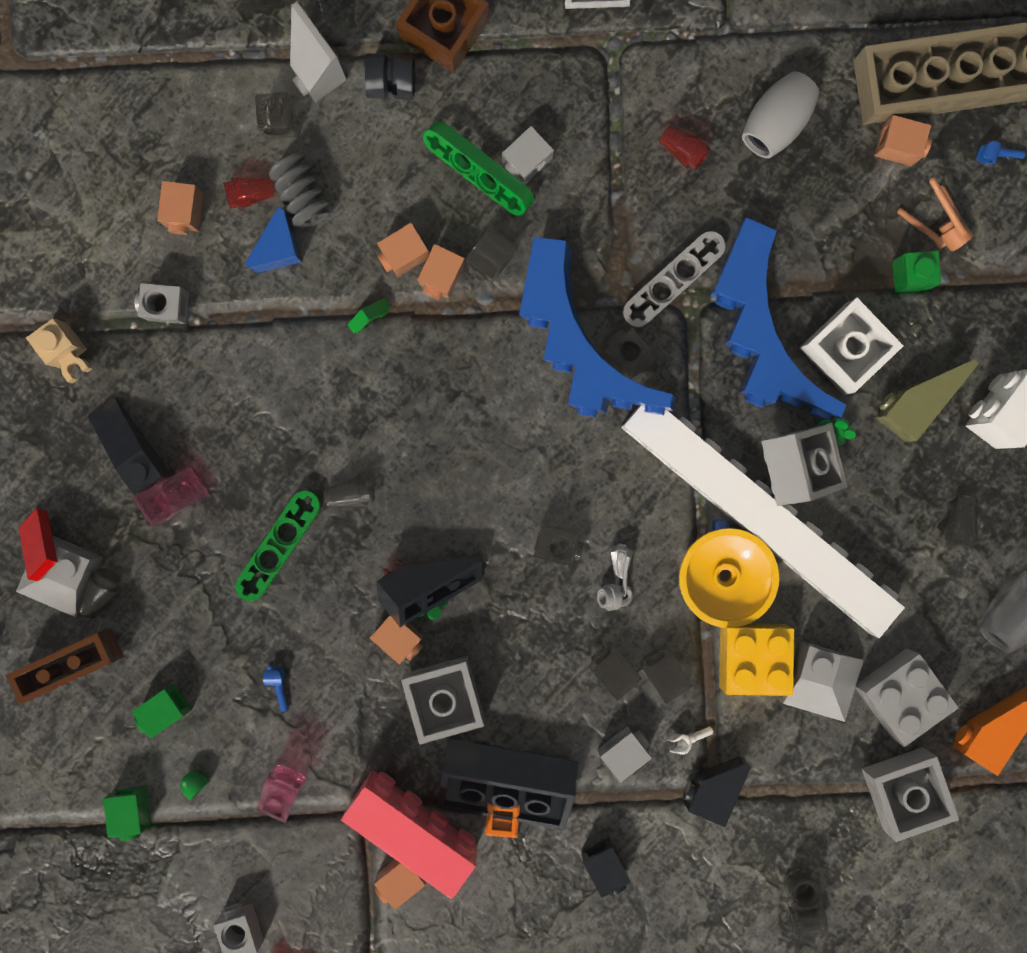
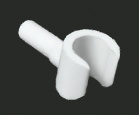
(685, 741)

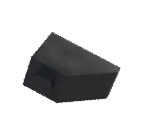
(716, 790)

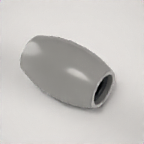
(780, 114)

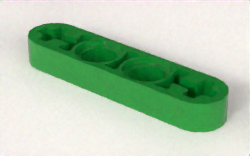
(507, 190)
(281, 547)

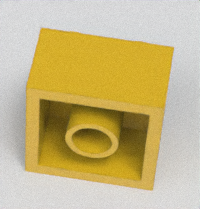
(757, 660)

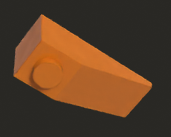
(995, 732)

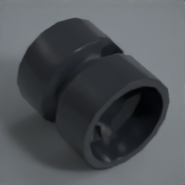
(390, 76)

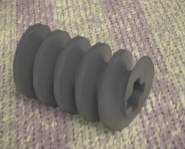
(296, 191)

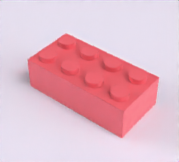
(412, 833)

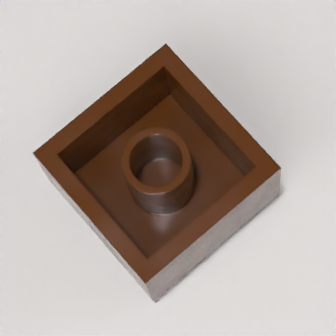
(443, 28)

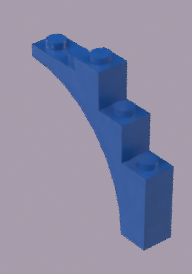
(550, 301)
(771, 372)

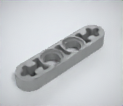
(673, 280)

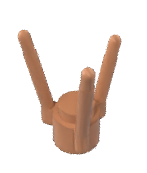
(953, 232)

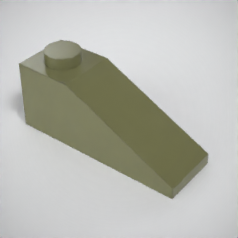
(915, 407)

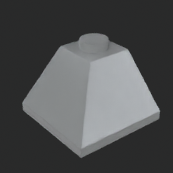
(312, 58)
(65, 581)
(823, 681)

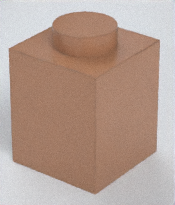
(903, 140)
(180, 207)
(402, 250)
(441, 272)
(398, 641)
(397, 884)

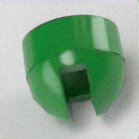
(193, 784)

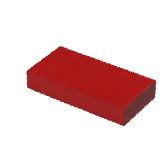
(37, 544)

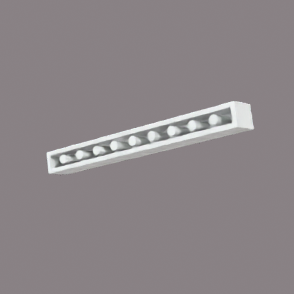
(757, 513)

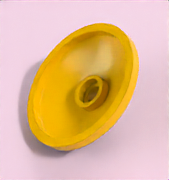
(751, 580)

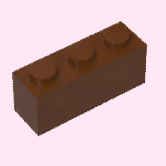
(64, 666)

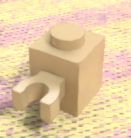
(59, 347)

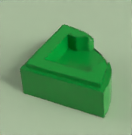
(367, 314)

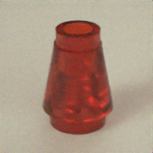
(686, 148)
(247, 191)

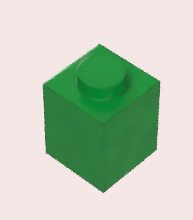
(916, 271)
(161, 711)
(127, 813)

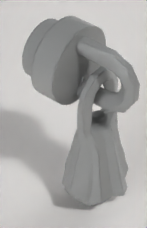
(611, 595)

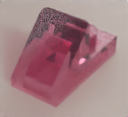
(170, 497)
(280, 792)

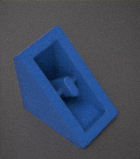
(276, 245)

